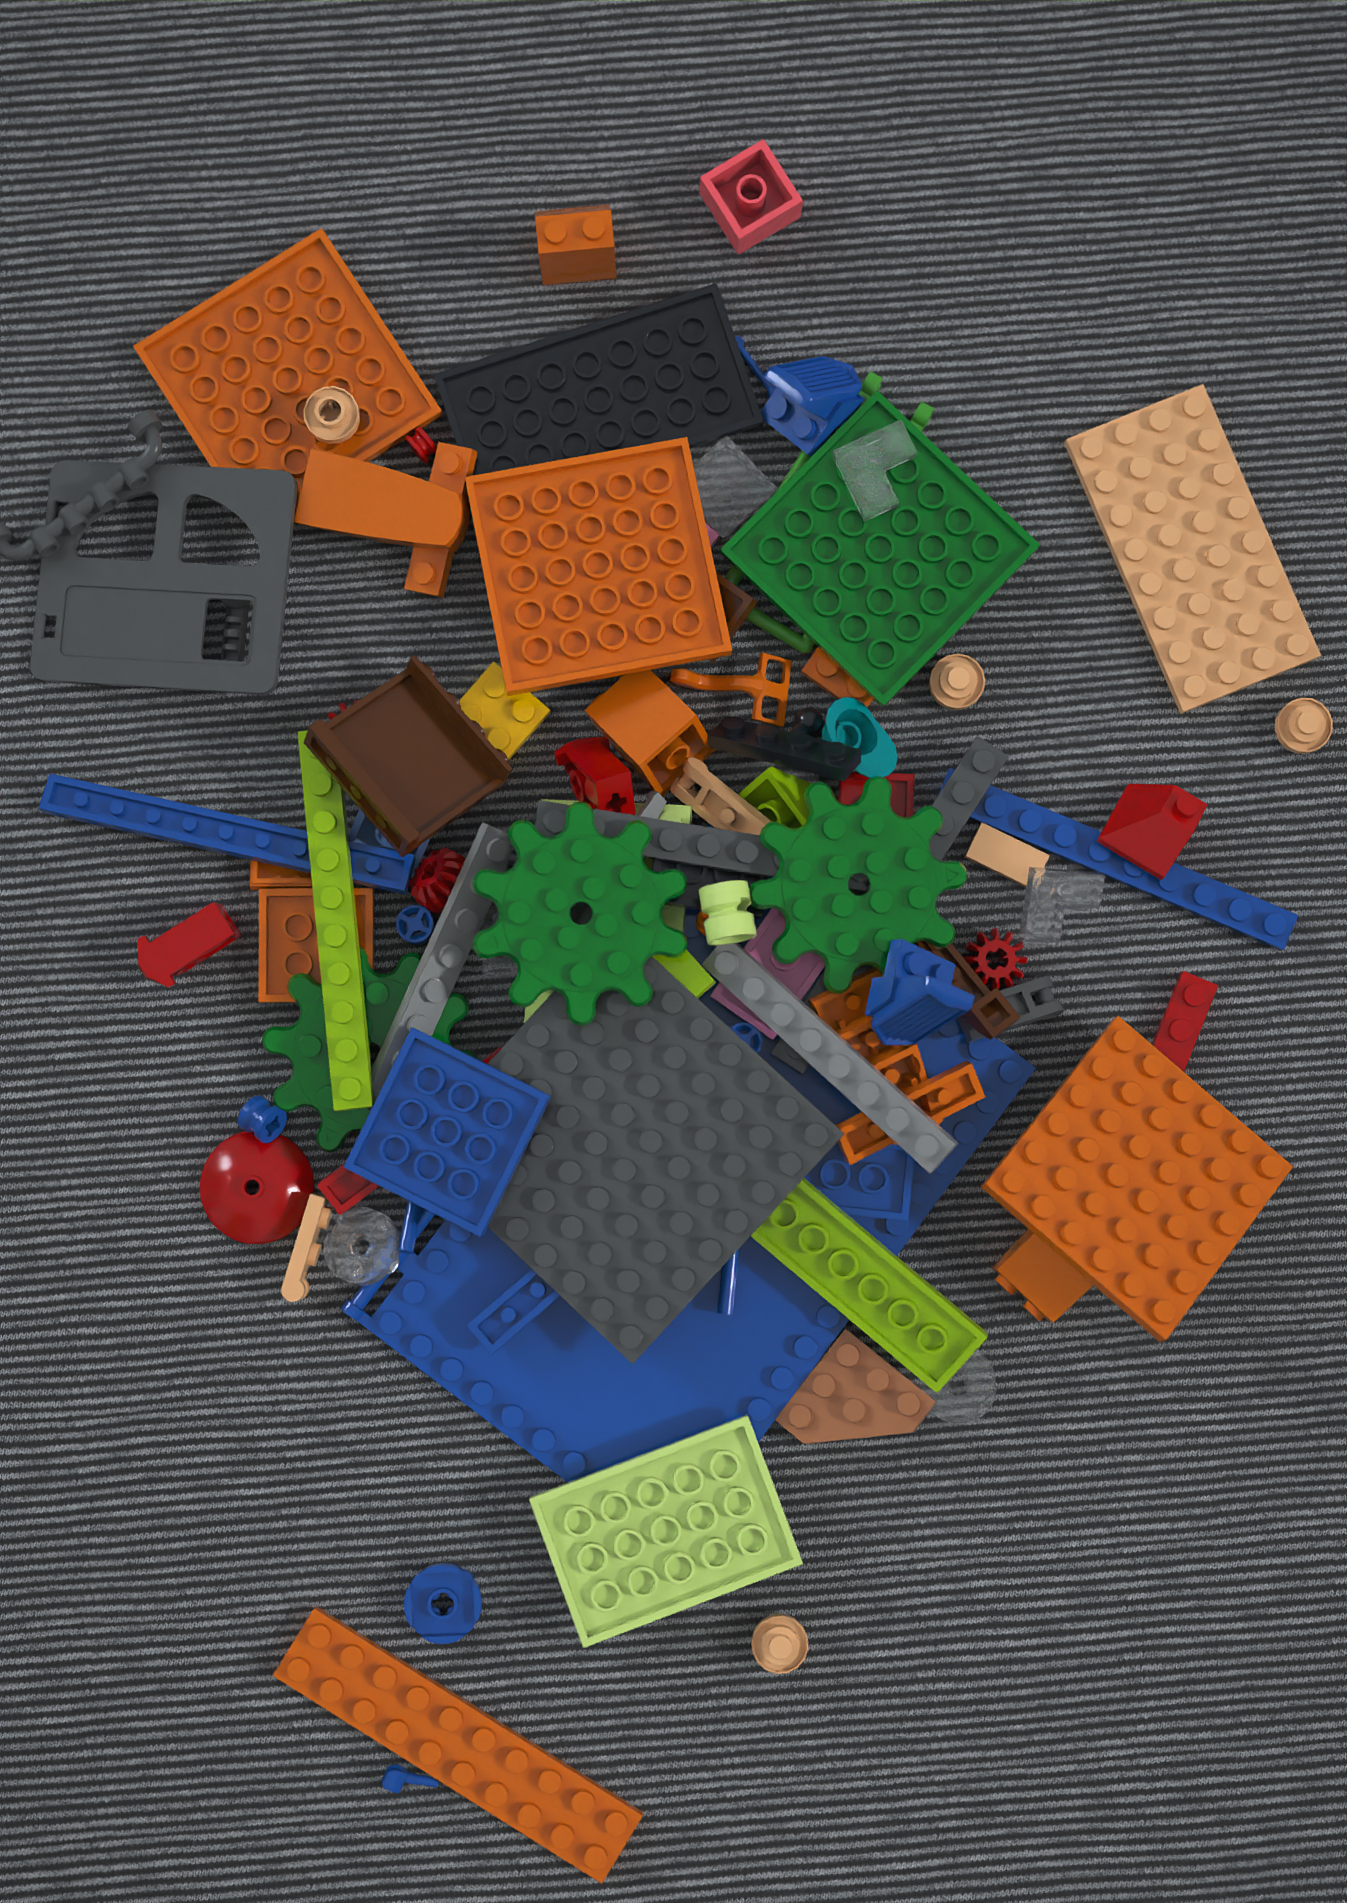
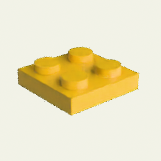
(504, 718)

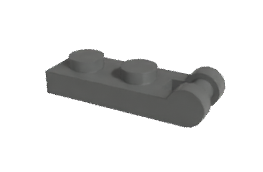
(1022, 1002)

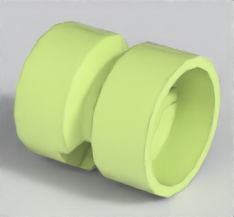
(727, 912)

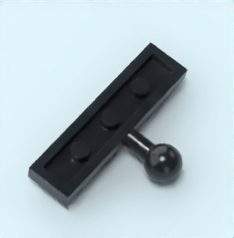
(785, 748)

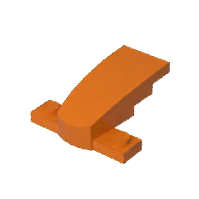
(394, 508)
(898, 1063)

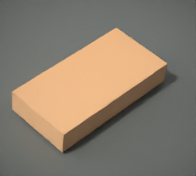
(1004, 854)

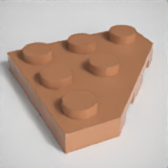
(854, 1397)

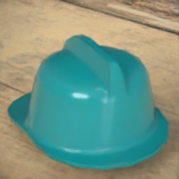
(856, 727)

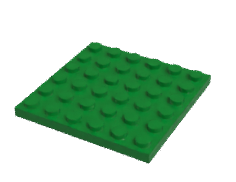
(888, 587)

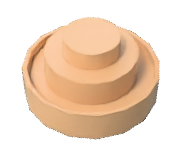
(331, 414)
(956, 681)
(1303, 725)
(779, 1643)

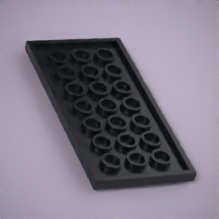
(605, 387)

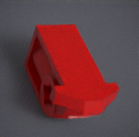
(597, 775)
(186, 944)

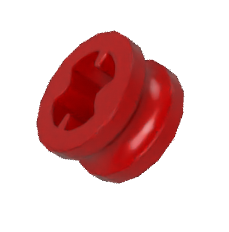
(421, 444)

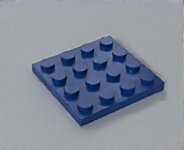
(447, 1131)

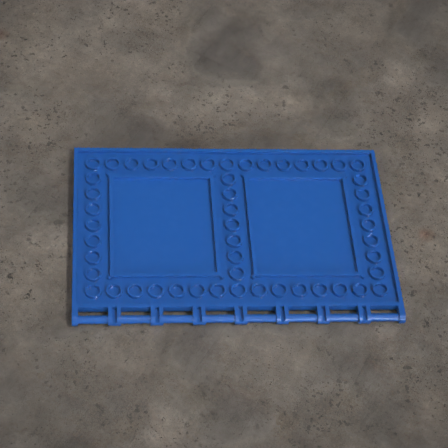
(571, 1391)

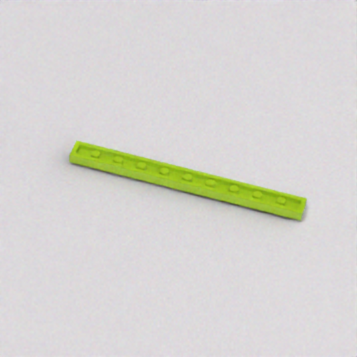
(336, 935)

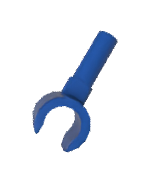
(397, 1775)

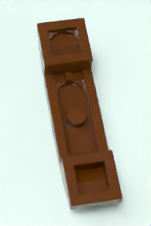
(990, 1010)

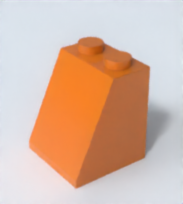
(576, 244)
(650, 728)
(1040, 1277)

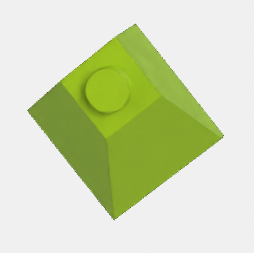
(778, 797)

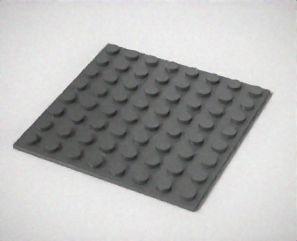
(649, 1156)

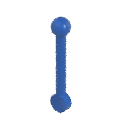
(754, 367)

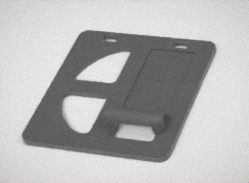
(148, 618)

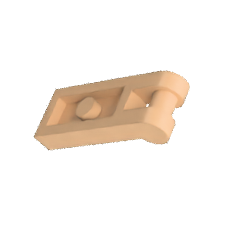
(716, 801)
(306, 1250)

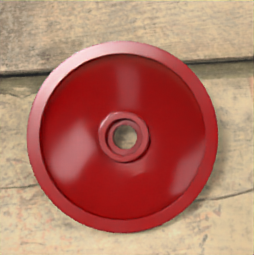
(283, 1193)

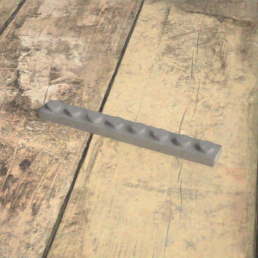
(445, 950)
(830, 1055)

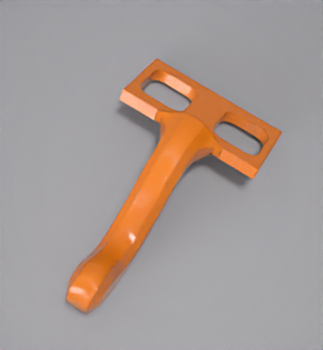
(756, 685)

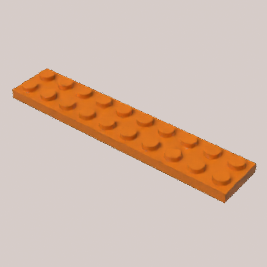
(458, 1744)

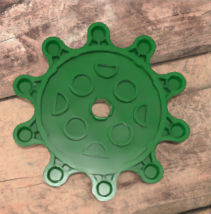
(815, 875)
(537, 924)
(307, 1045)

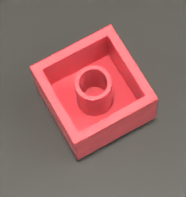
(750, 196)

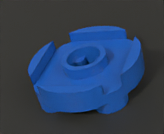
(460, 1617)

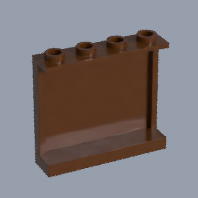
(409, 757)

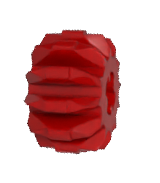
(436, 879)
(989, 947)

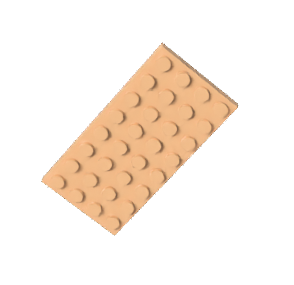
(1192, 549)

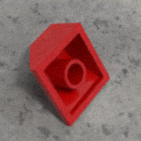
(1152, 825)

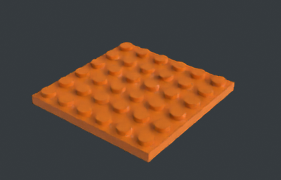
(269, 341)
(598, 566)
(1137, 1178)

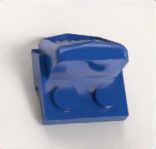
(811, 399)
(914, 995)

